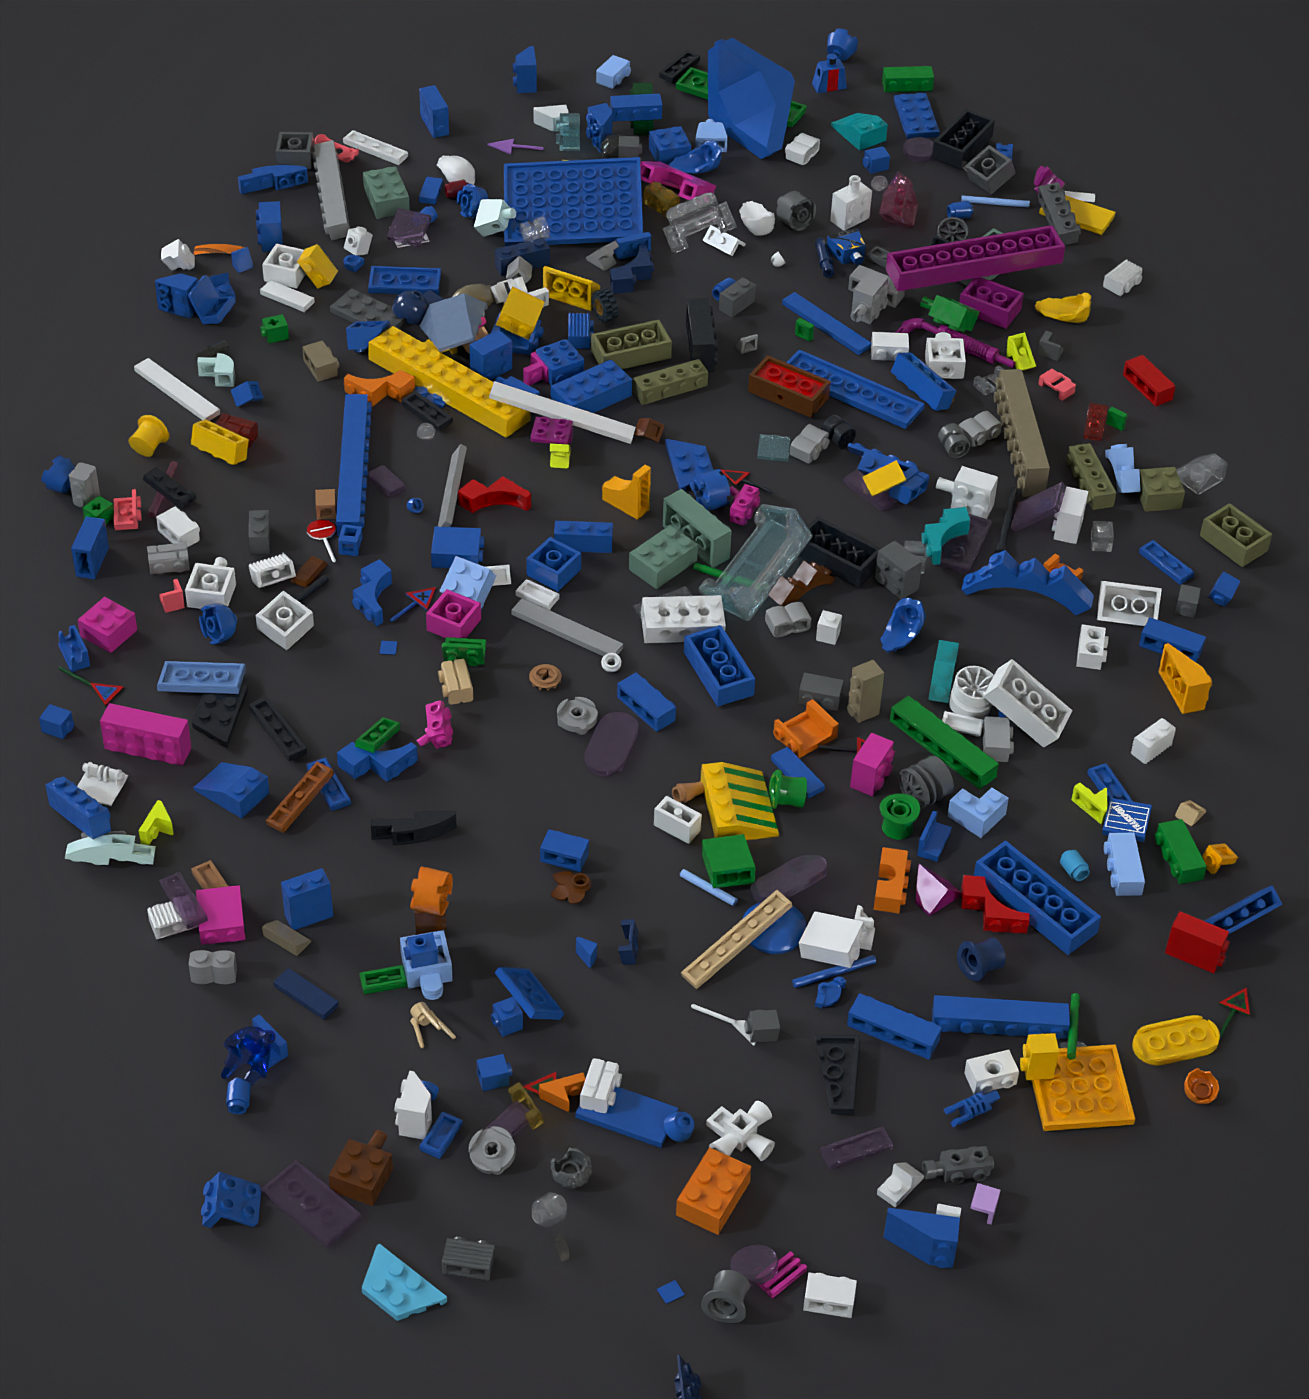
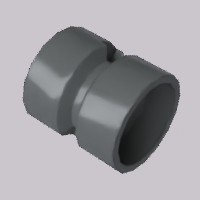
(954, 440)

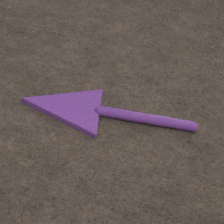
(507, 145)

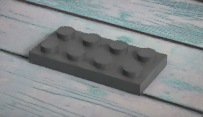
(359, 307)

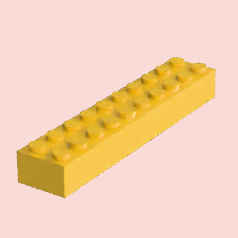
(447, 378)

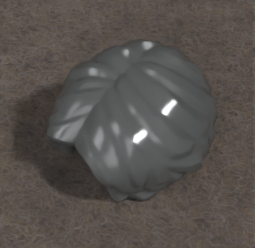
(572, 1169)

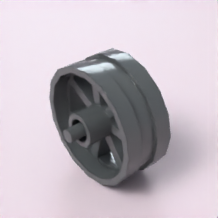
(952, 233)

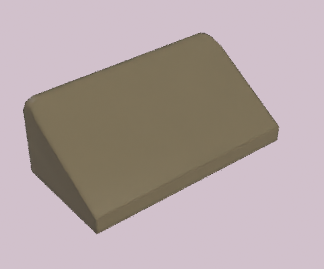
(285, 937)

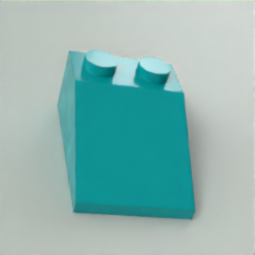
(862, 130)

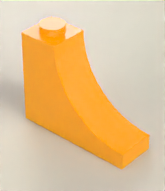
(630, 495)

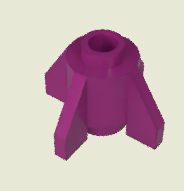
(1044, 177)

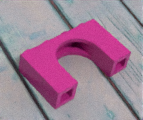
(687, 184)

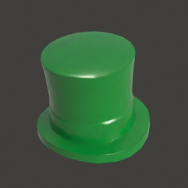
(787, 790)
(899, 814)

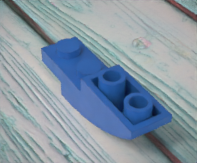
(272, 176)

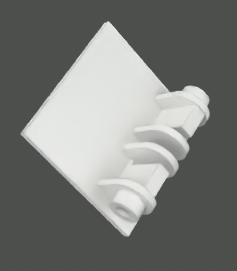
(102, 782)

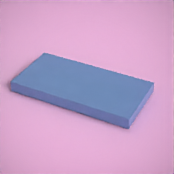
(201, 677)

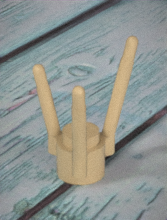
(424, 1016)

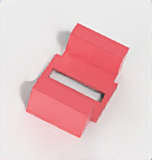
(1065, 388)

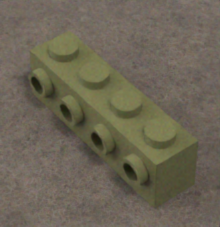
(670, 381)
(1091, 476)

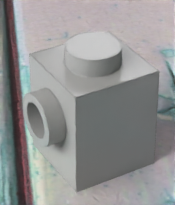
(519, 268)

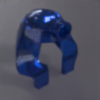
(249, 1046)

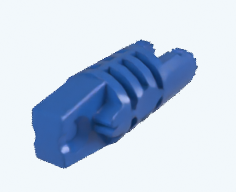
(972, 1106)

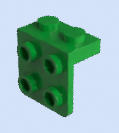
(462, 648)

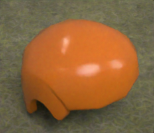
(1201, 1086)

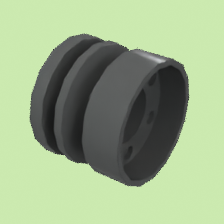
(927, 781)

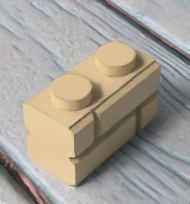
(456, 681)

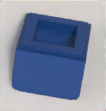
(241, 260)
(586, 951)

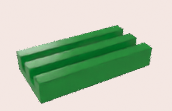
(383, 982)

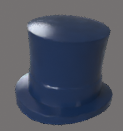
(980, 958)

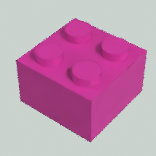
(453, 615)
(107, 624)
(872, 764)

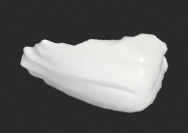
(456, 169)
(757, 218)

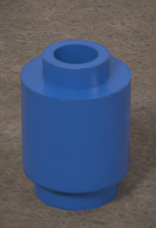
(960, 210)
(721, 287)
(238, 1096)

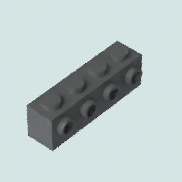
(1058, 212)

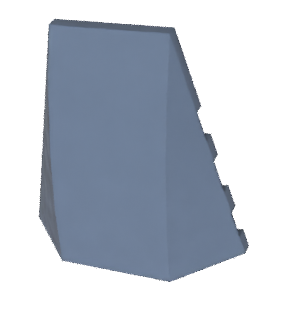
(453, 321)

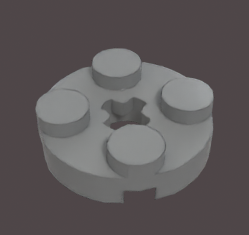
(577, 724)
(496, 1162)

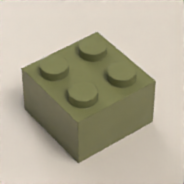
(1160, 489)

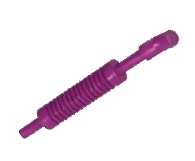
(971, 345)

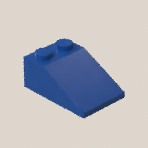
(234, 787)
(924, 1235)

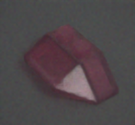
(899, 202)

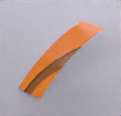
(216, 248)

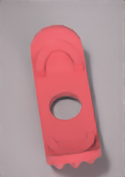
(347, 154)

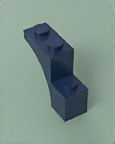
(624, 278)

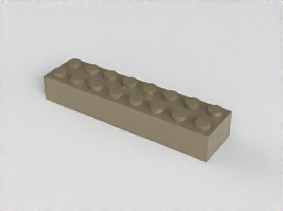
(1021, 432)

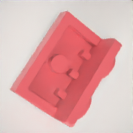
(127, 512)

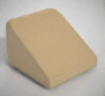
(1190, 812)

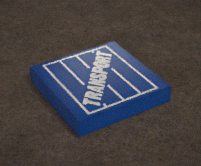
(1127, 817)

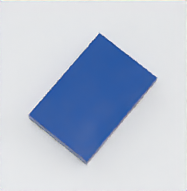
(529, 993)

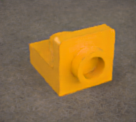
(1218, 855)

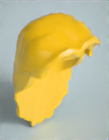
(1068, 309)

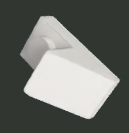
(900, 1183)

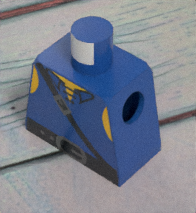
(847, 246)

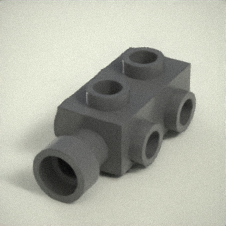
(960, 1165)

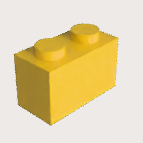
(317, 266)
(1040, 1056)

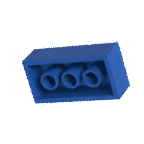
(594, 388)
(719, 665)

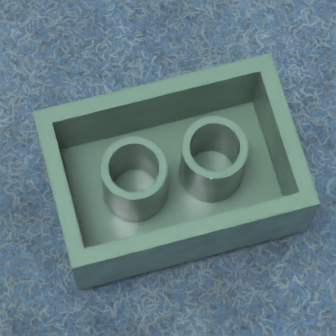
(385, 191)
(663, 557)

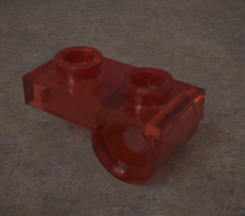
(1095, 421)

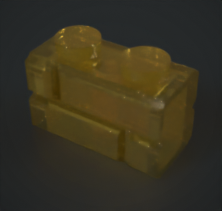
(660, 198)

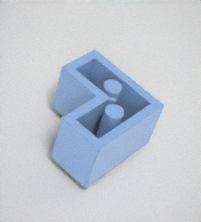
(978, 814)

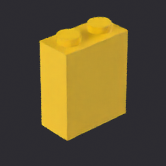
(520, 313)

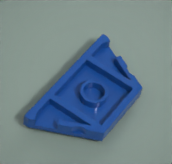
(687, 461)

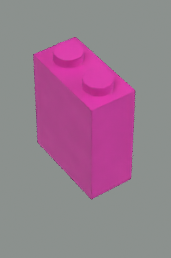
(224, 915)

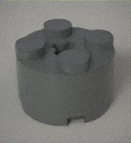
(795, 210)

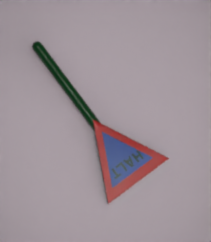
(105, 692)

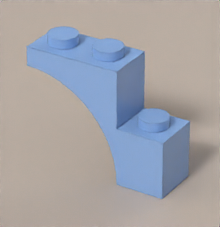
(1123, 464)

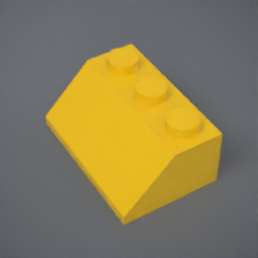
(569, 288)

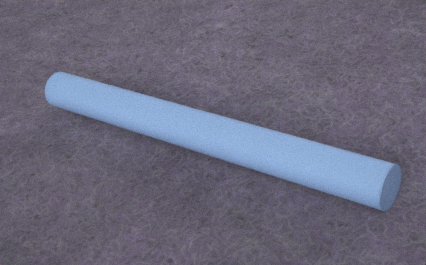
(996, 201)

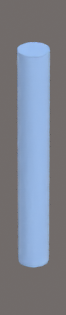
(708, 887)

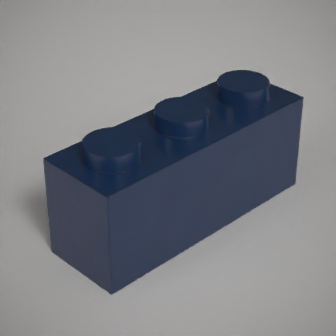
(534, 252)

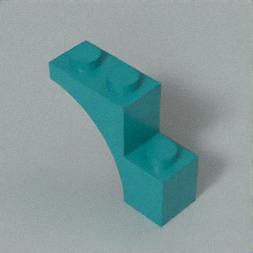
(952, 524)
(943, 671)

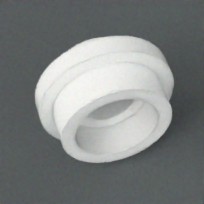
(611, 657)

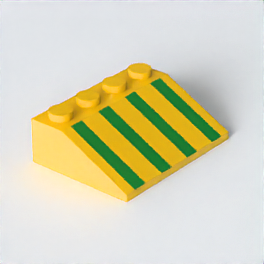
(738, 801)

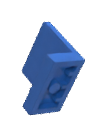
(630, 245)

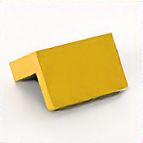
(884, 478)

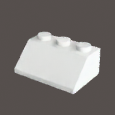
(1128, 603)

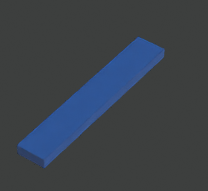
(826, 323)

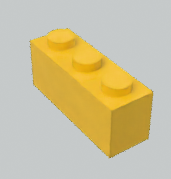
(219, 442)

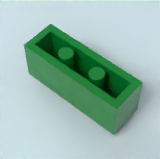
(907, 79)
(1180, 851)

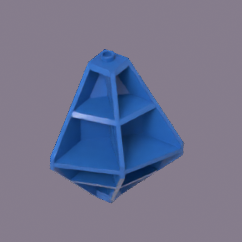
(749, 96)

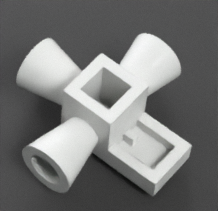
(741, 1130)

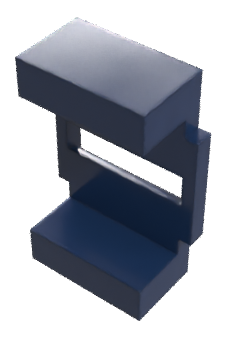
(629, 952)

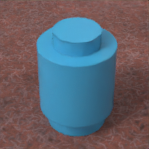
(1075, 865)

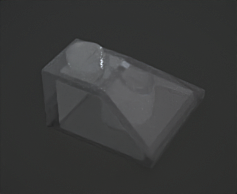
(1203, 472)

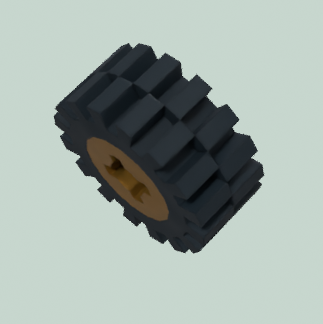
(605, 305)

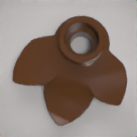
(570, 887)

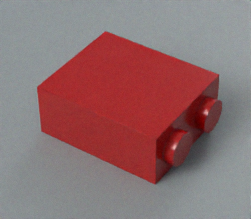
(1197, 942)

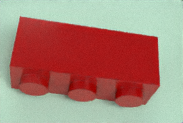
(1149, 380)

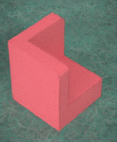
(174, 599)

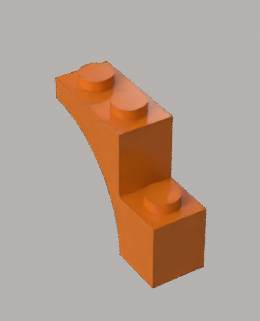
(396, 386)

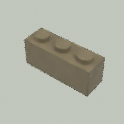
(865, 691)

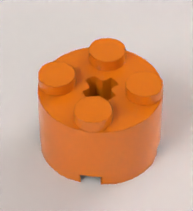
(431, 891)

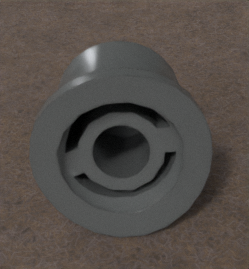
(727, 1297)

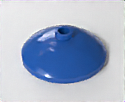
(782, 934)

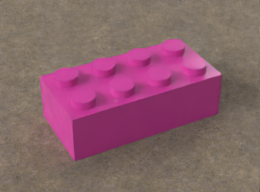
(145, 734)

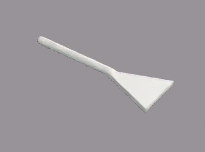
(738, 1024)

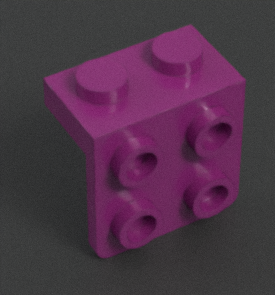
(552, 431)

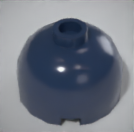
(411, 306)

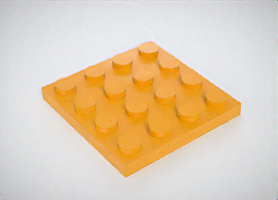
(1085, 1091)

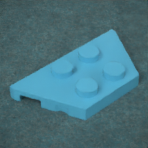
(398, 1287)

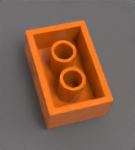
(713, 1191)

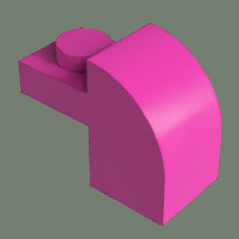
(536, 371)

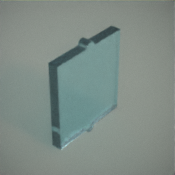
(773, 447)

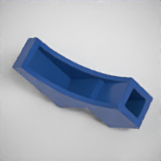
(374, 580)
(384, 763)

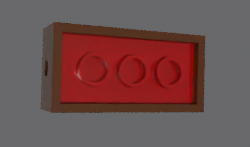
(789, 386)

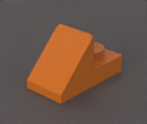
(557, 1091)

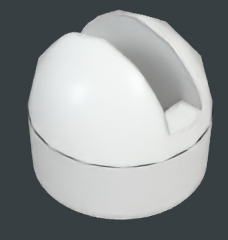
(777, 260)

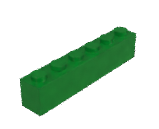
(944, 742)

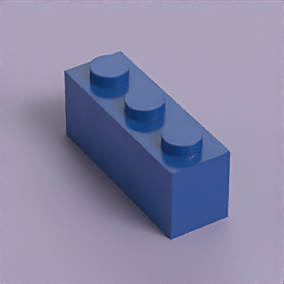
(636, 107)
(585, 535)
(1159, 633)
(646, 701)

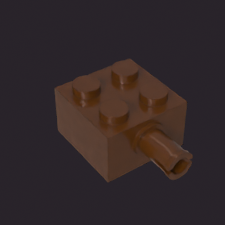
(362, 1169)

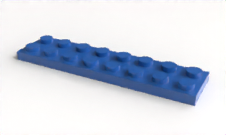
(861, 391)

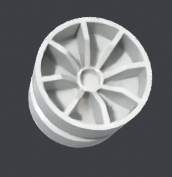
(968, 692)

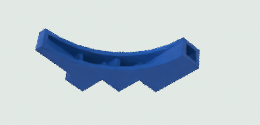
(1032, 576)

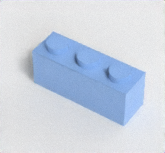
(1124, 864)

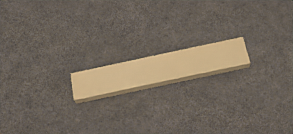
(736, 939)

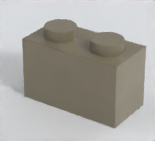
(320, 360)

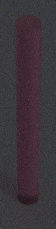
(158, 498)

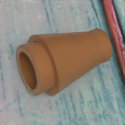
(686, 791)

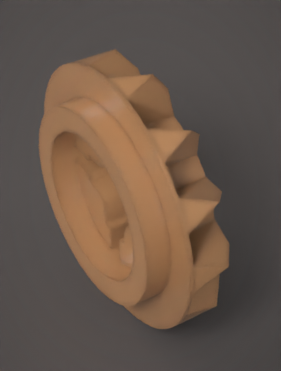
(540, 672)

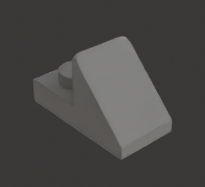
(603, 257)

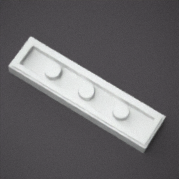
(375, 147)

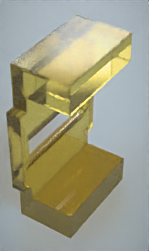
(534, 1116)

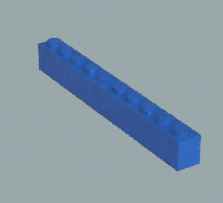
(353, 460)

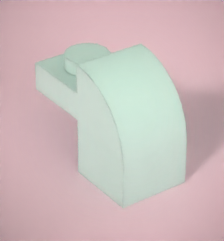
(221, 368)

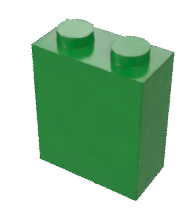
(728, 861)

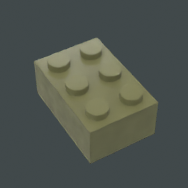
(1235, 535)

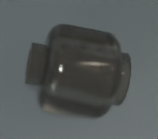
(610, 146)

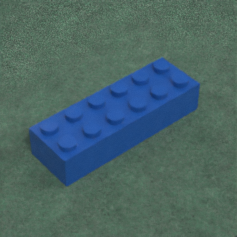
(1031, 890)

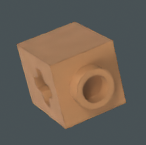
(325, 504)

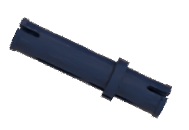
(825, 261)

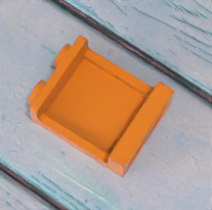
(806, 730)

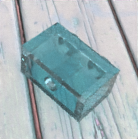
(569, 131)

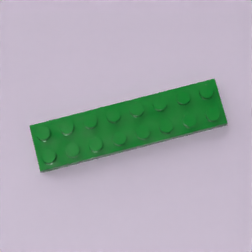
(696, 83)

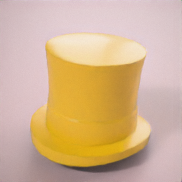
(148, 435)

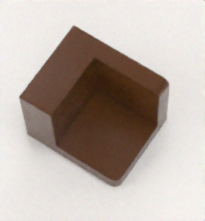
(649, 429)

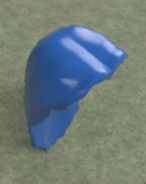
(700, 159)
(903, 625)

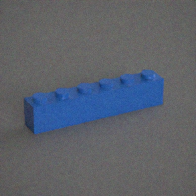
(1000, 1016)

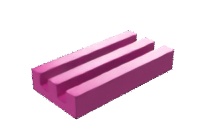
(794, 1262)

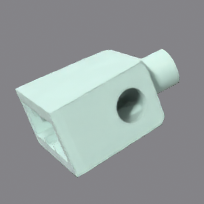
(493, 216)

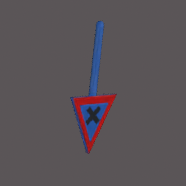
(420, 597)

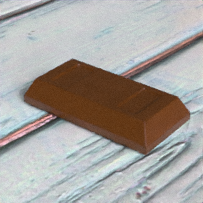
(309, 572)

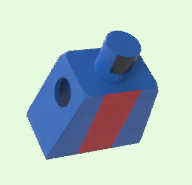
(829, 75)

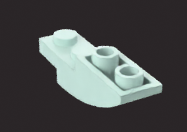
(110, 846)

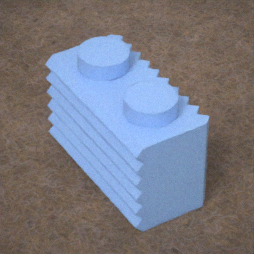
(613, 71)

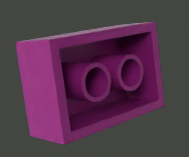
(994, 301)

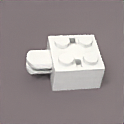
(946, 356)

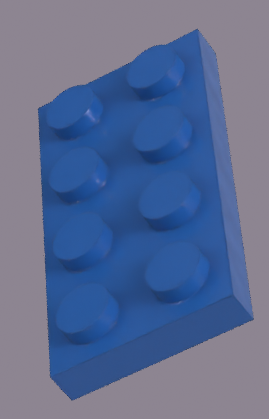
(916, 115)

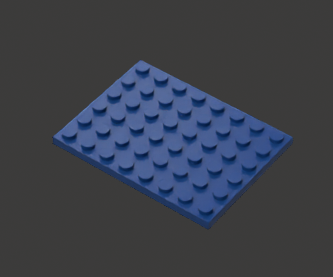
(577, 198)

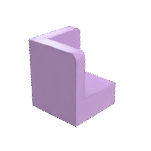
(986, 1200)

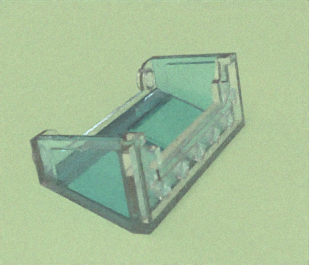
(760, 561)

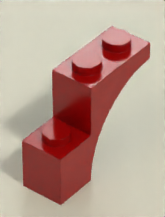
(502, 492)
(995, 915)

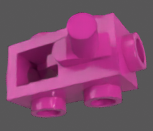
(743, 503)
(439, 727)

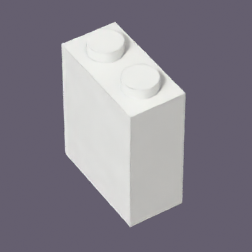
(832, 939)

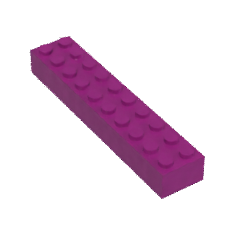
(975, 258)

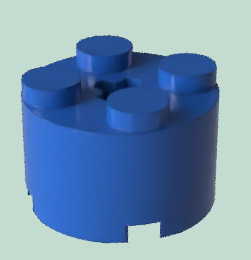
(711, 489)

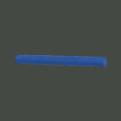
(837, 970)

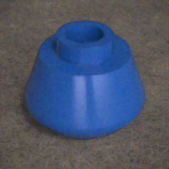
(679, 1126)

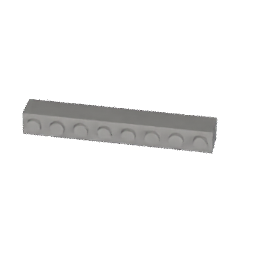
(331, 190)

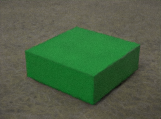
(804, 329)
(1116, 418)

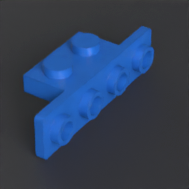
(874, 459)

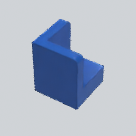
(247, 392)

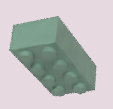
(699, 525)

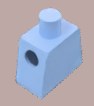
(711, 131)

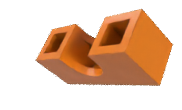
(893, 867)

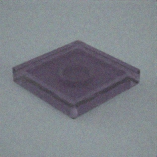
(408, 227)

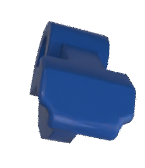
(829, 992)

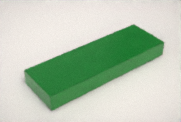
(378, 734)

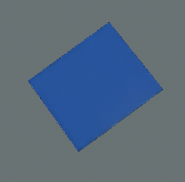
(388, 647)
(670, 1291)

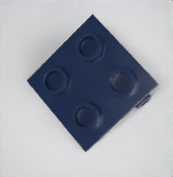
(686, 1382)

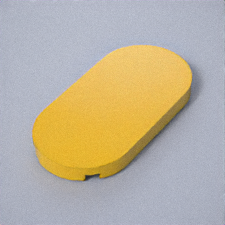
(1176, 1040)

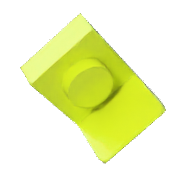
(1020, 351)
(560, 455)
(1091, 803)
(156, 822)

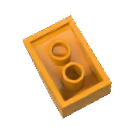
(1184, 680)

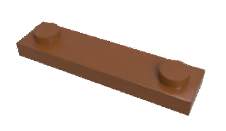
(300, 797)

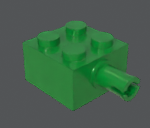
(951, 313)

